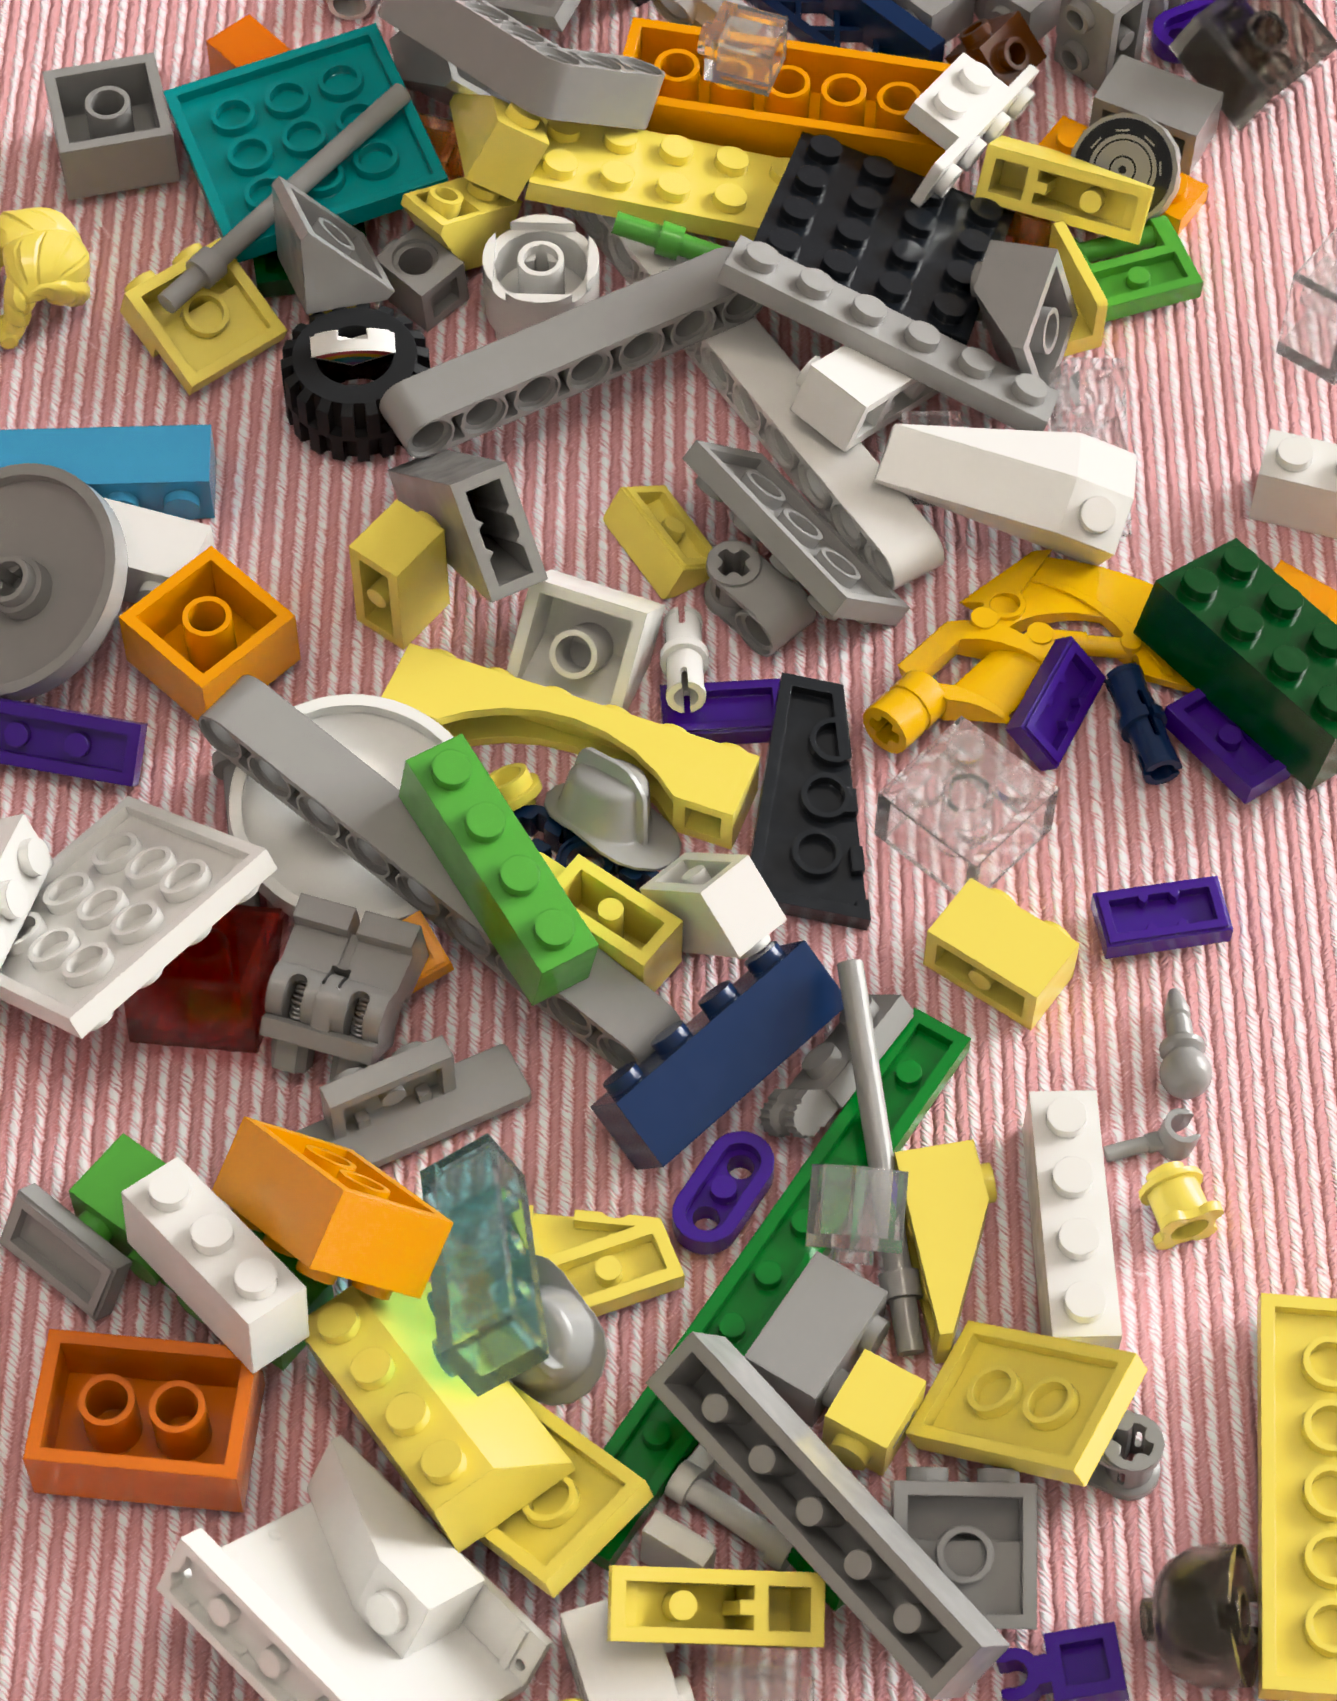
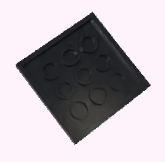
(861, 229)

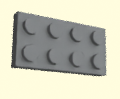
(795, 534)

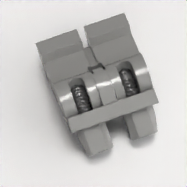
(340, 986)

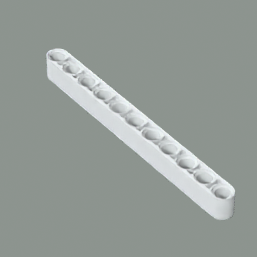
(761, 388)

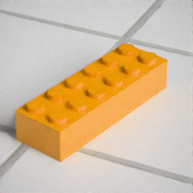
(818, 91)

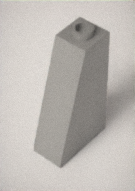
(481, 519)

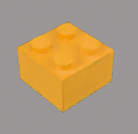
(207, 632)

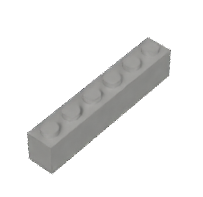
(828, 1516)

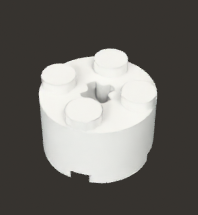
(537, 272)

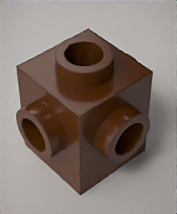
(1000, 44)

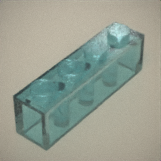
(487, 1272)

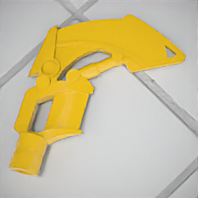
(1017, 600)

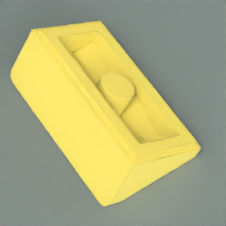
(659, 538)

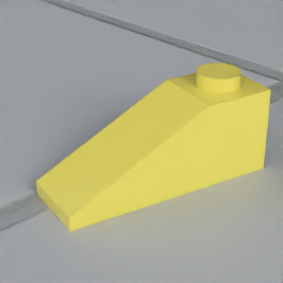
(497, 142)
(1063, 189)
(944, 1229)
(716, 1607)

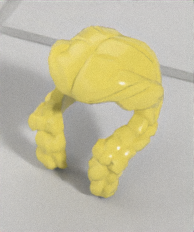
(41, 262)

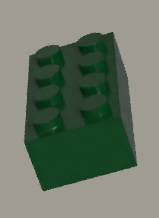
(1253, 653)

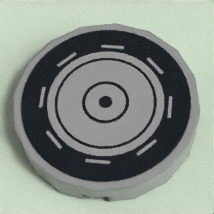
(1137, 150)

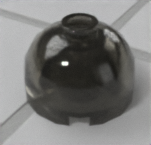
(1204, 1617)

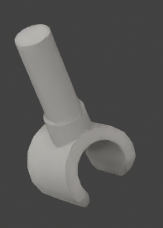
(1164, 1140)

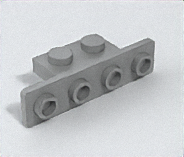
(416, 1099)

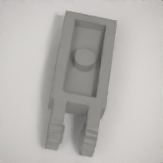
(828, 1073)

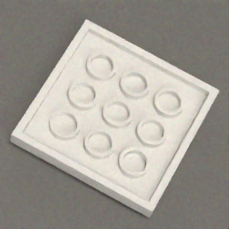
(122, 910)

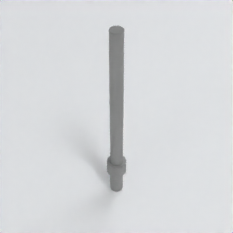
(211, 263)
(898, 1276)

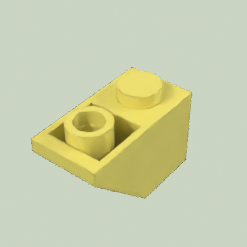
(461, 216)

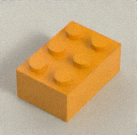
(331, 1211)

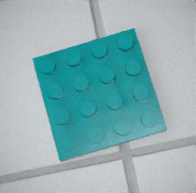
(281, 112)

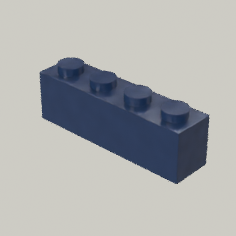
(718, 1054)

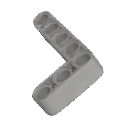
(529, 67)

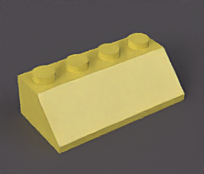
(457, 1452)

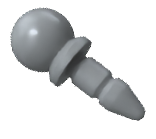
(1184, 1067)

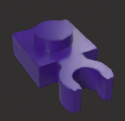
(1076, 1667)

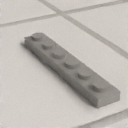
(888, 336)

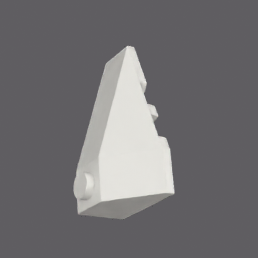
(1028, 483)

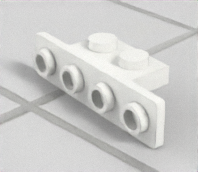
(963, 112)

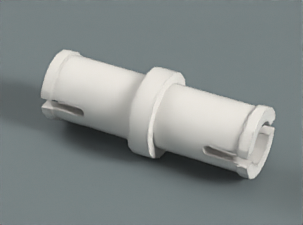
(684, 659)

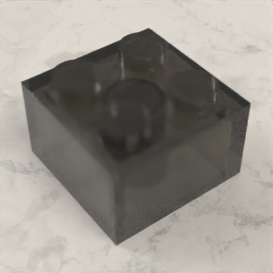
(1253, 52)

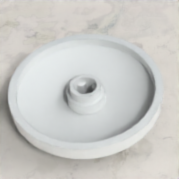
(307, 862)

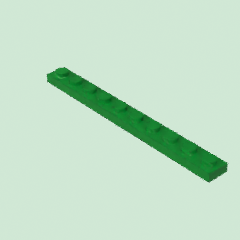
(912, 1078)

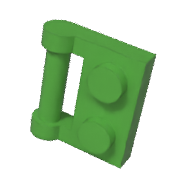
(1146, 277)

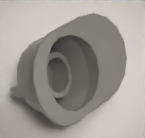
(612, 812)
(574, 1343)

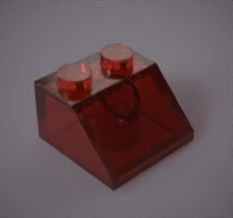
(214, 988)

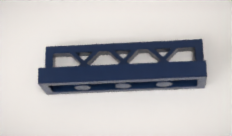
(876, 23)

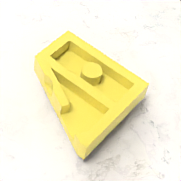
(609, 1257)

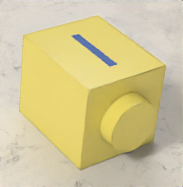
(872, 1413)

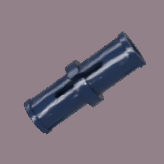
(1143, 724)

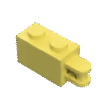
(622, 920)

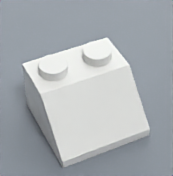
(585, 639)

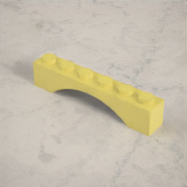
(692, 780)

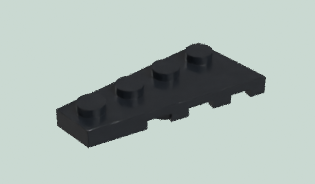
(808, 808)

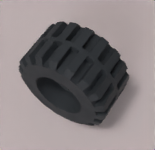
(342, 415)

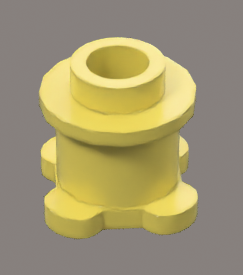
(1179, 1204)

